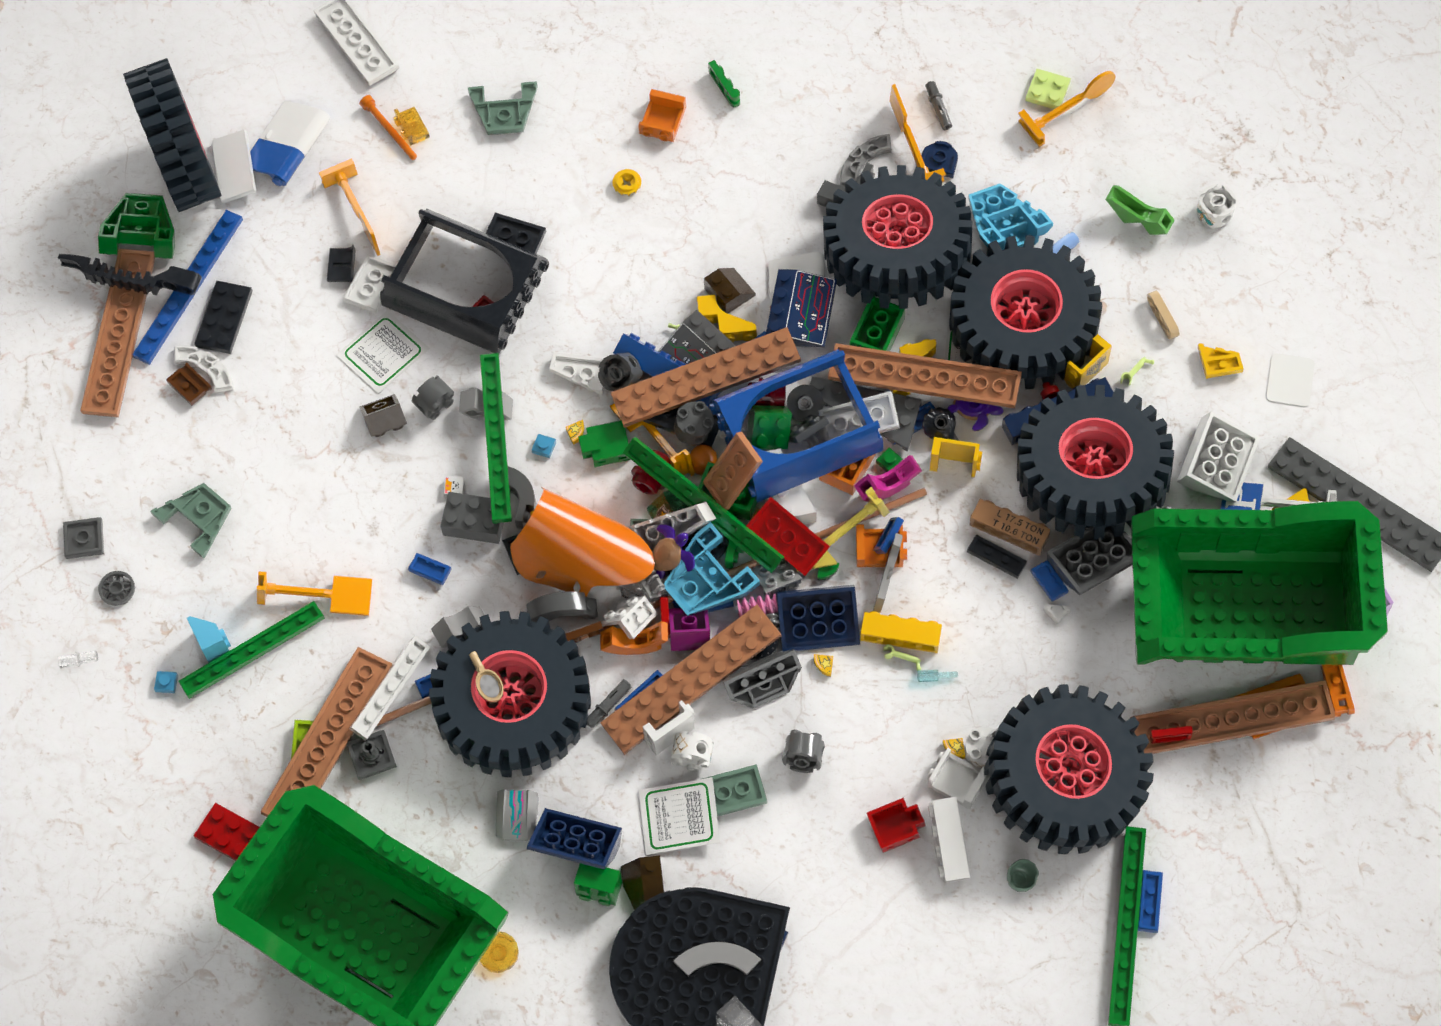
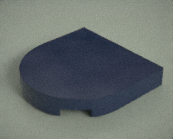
(940, 156)

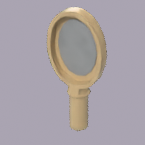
(487, 681)

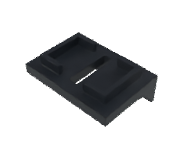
(341, 256)

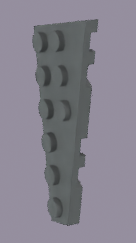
(906, 407)

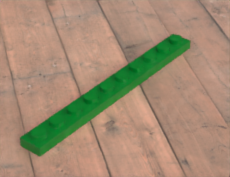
(495, 438)
(692, 495)
(1127, 927)

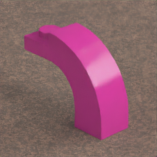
(891, 481)

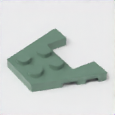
(504, 115)
(203, 509)

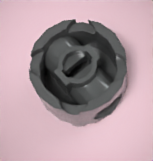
(619, 371)
(433, 396)
(693, 423)
(803, 751)

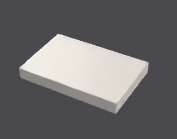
(367, 284)

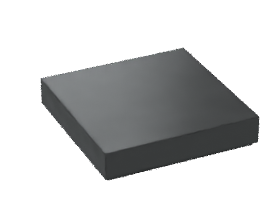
(83, 538)

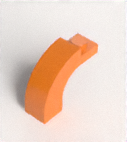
(647, 641)

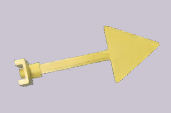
(873, 505)

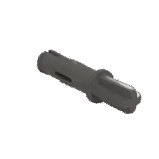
(937, 102)
(608, 703)

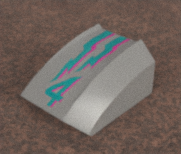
(516, 814)

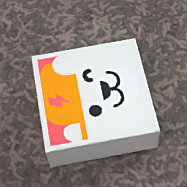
(453, 484)

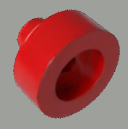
(1049, 391)

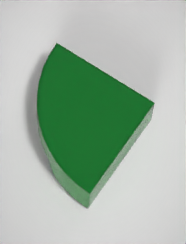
(826, 572)

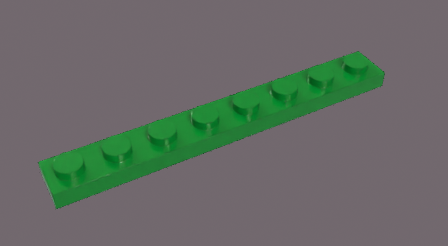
(251, 649)

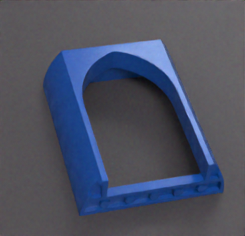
(790, 470)

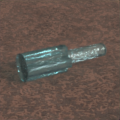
(934, 675)

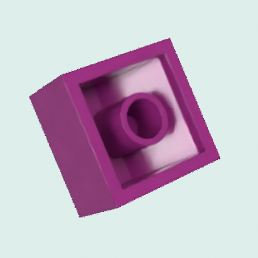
(688, 631)

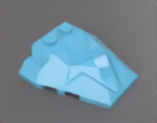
(1003, 215)

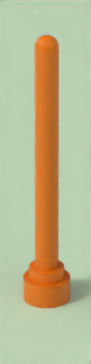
(368, 104)

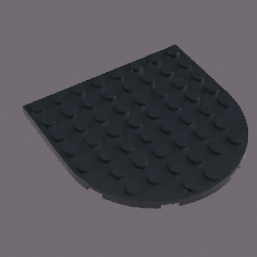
(658, 993)

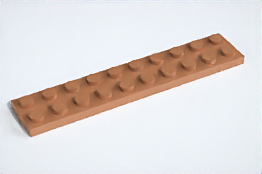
(116, 339)
(930, 376)
(705, 377)
(691, 678)
(1241, 716)
(330, 729)

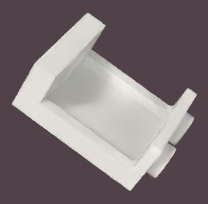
(664, 737)
(957, 778)

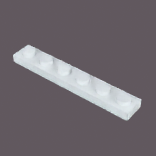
(389, 688)

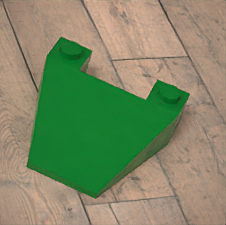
(138, 221)

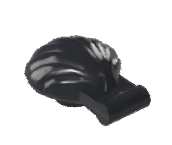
(939, 424)

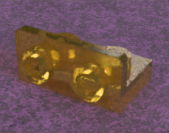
(411, 125)

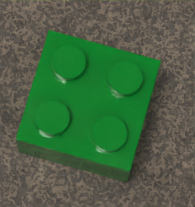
(769, 427)
(598, 884)

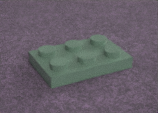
(738, 790)

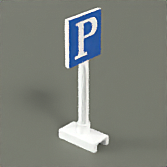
(1251, 499)

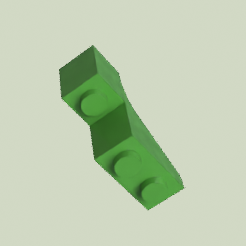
(1132, 210)

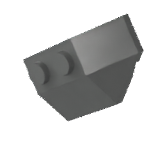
(763, 679)

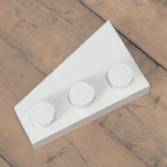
(578, 369)

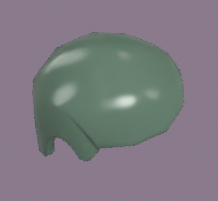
(1022, 875)

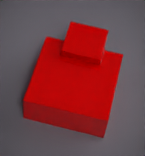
(896, 824)

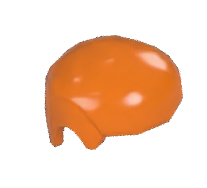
(701, 456)

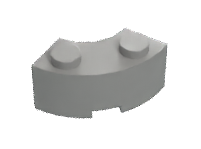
(472, 404)
(452, 624)

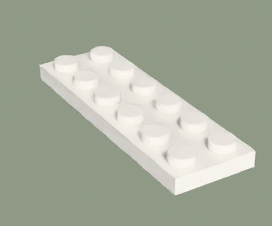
(356, 40)

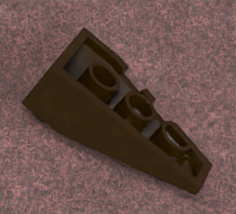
(642, 879)

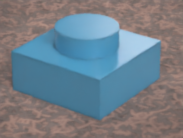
(544, 446)
(166, 682)

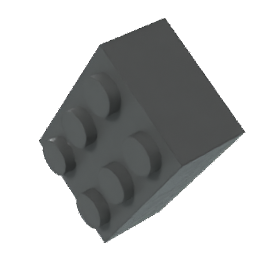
(470, 518)

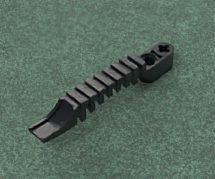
(172, 279)

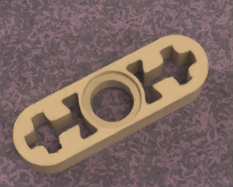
(1163, 314)

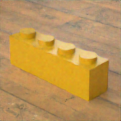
(901, 632)

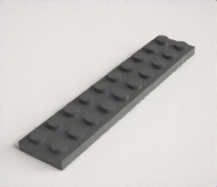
(1397, 526)

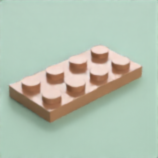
(732, 471)

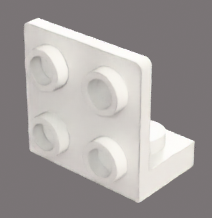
(631, 615)

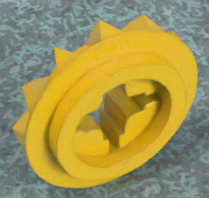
(626, 175)

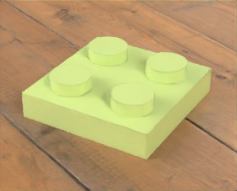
(1047, 89)

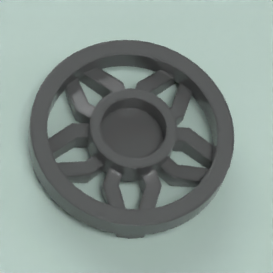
(116, 588)

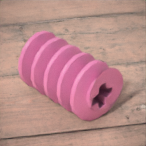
(767, 606)

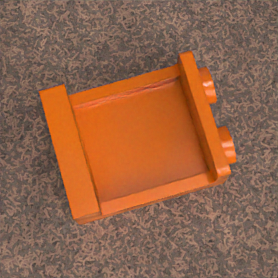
(663, 115)
(866, 541)

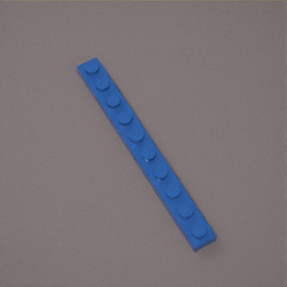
(179, 301)

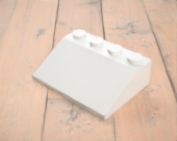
(1218, 458)

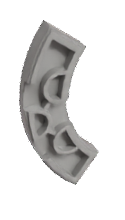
(862, 155)
(881, 595)
(714, 953)

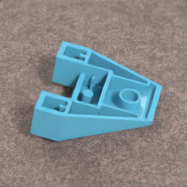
(708, 582)

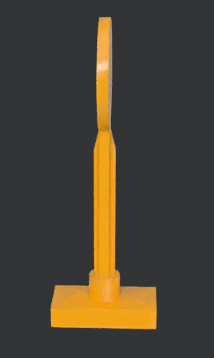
(1093, 90)

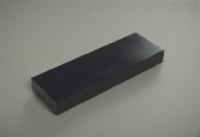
(997, 556)

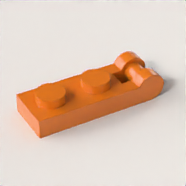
(1338, 689)

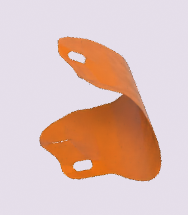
(578, 547)

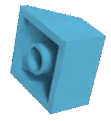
(210, 638)

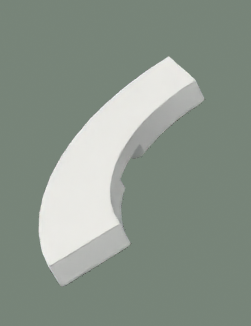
(206, 362)

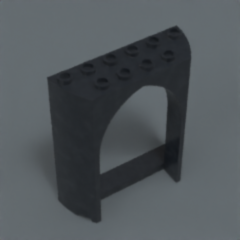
(482, 325)

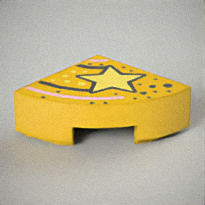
(575, 430)
(824, 664)
(956, 747)

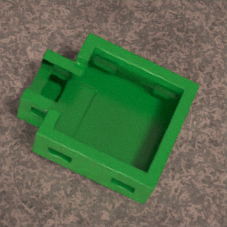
(604, 443)

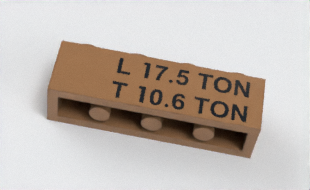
(1010, 526)

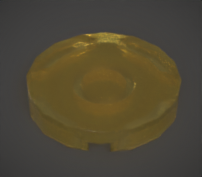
(501, 953)

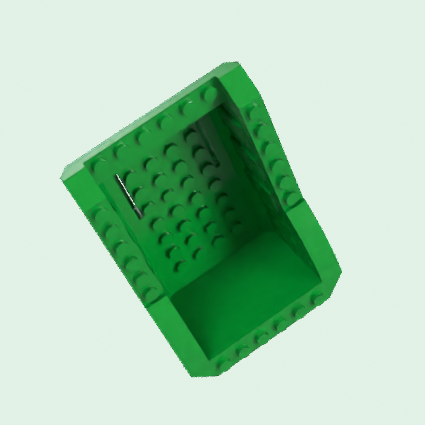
(1258, 584)
(338, 894)

